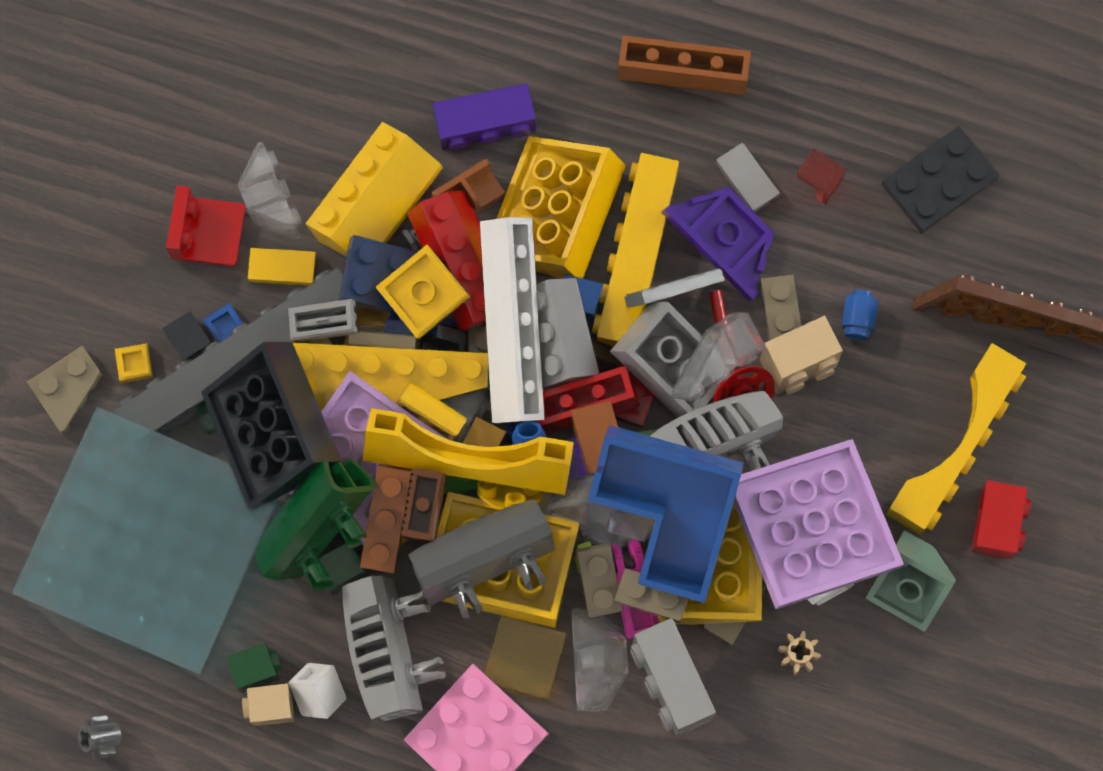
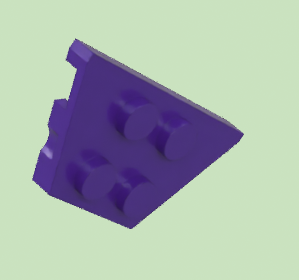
(725, 235)

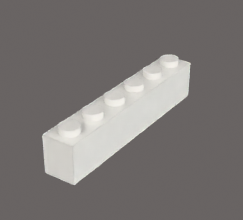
(512, 320)

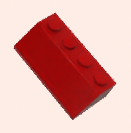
(454, 235)

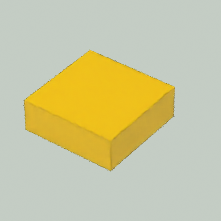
(134, 363)

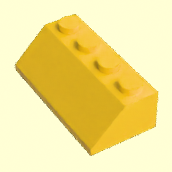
(374, 191)

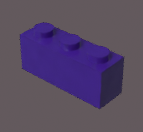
(484, 117)

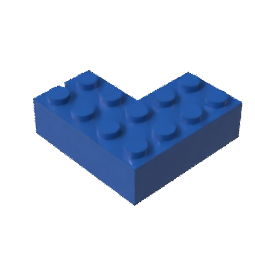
(685, 495)

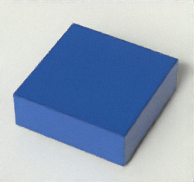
(222, 322)

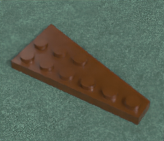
(1003, 308)

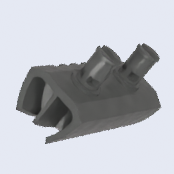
(481, 552)

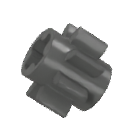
(99, 737)

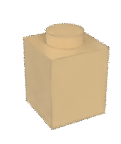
(268, 705)

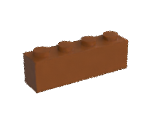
(683, 65)

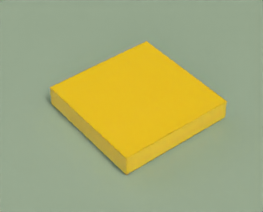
(422, 291)

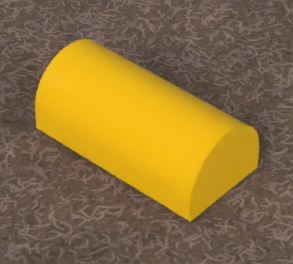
(432, 411)

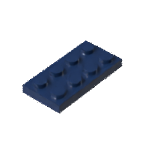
(367, 266)

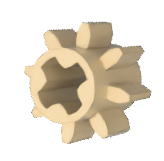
(790, 657)

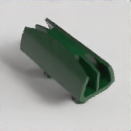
(312, 519)

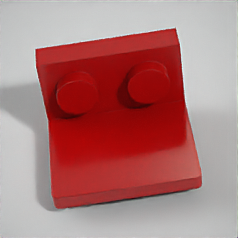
(205, 229)

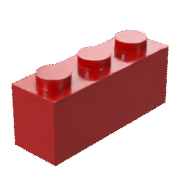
(610, 386)

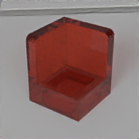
(822, 175)

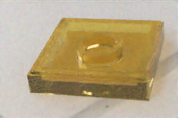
(525, 657)

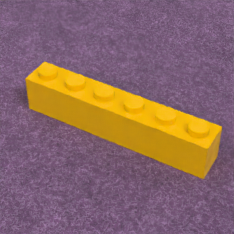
(638, 244)

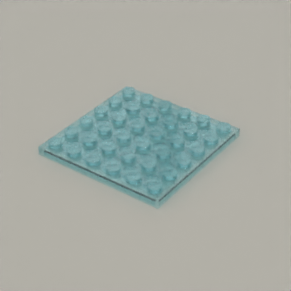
(144, 542)

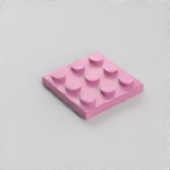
(476, 728)

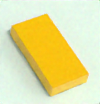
(282, 266)

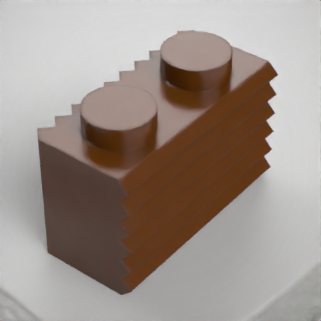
(424, 505)

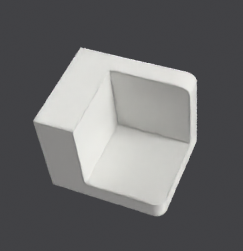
(317, 690)

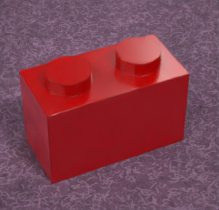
(1000, 520)

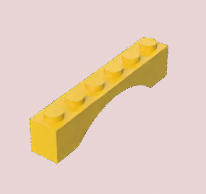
(990, 384)
(401, 442)

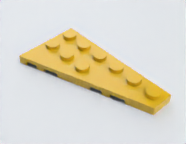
(392, 369)

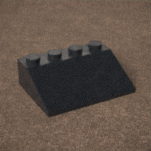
(269, 423)

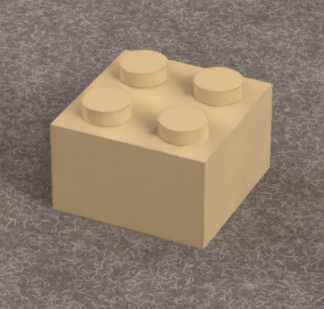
(801, 355)

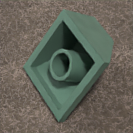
(916, 587)

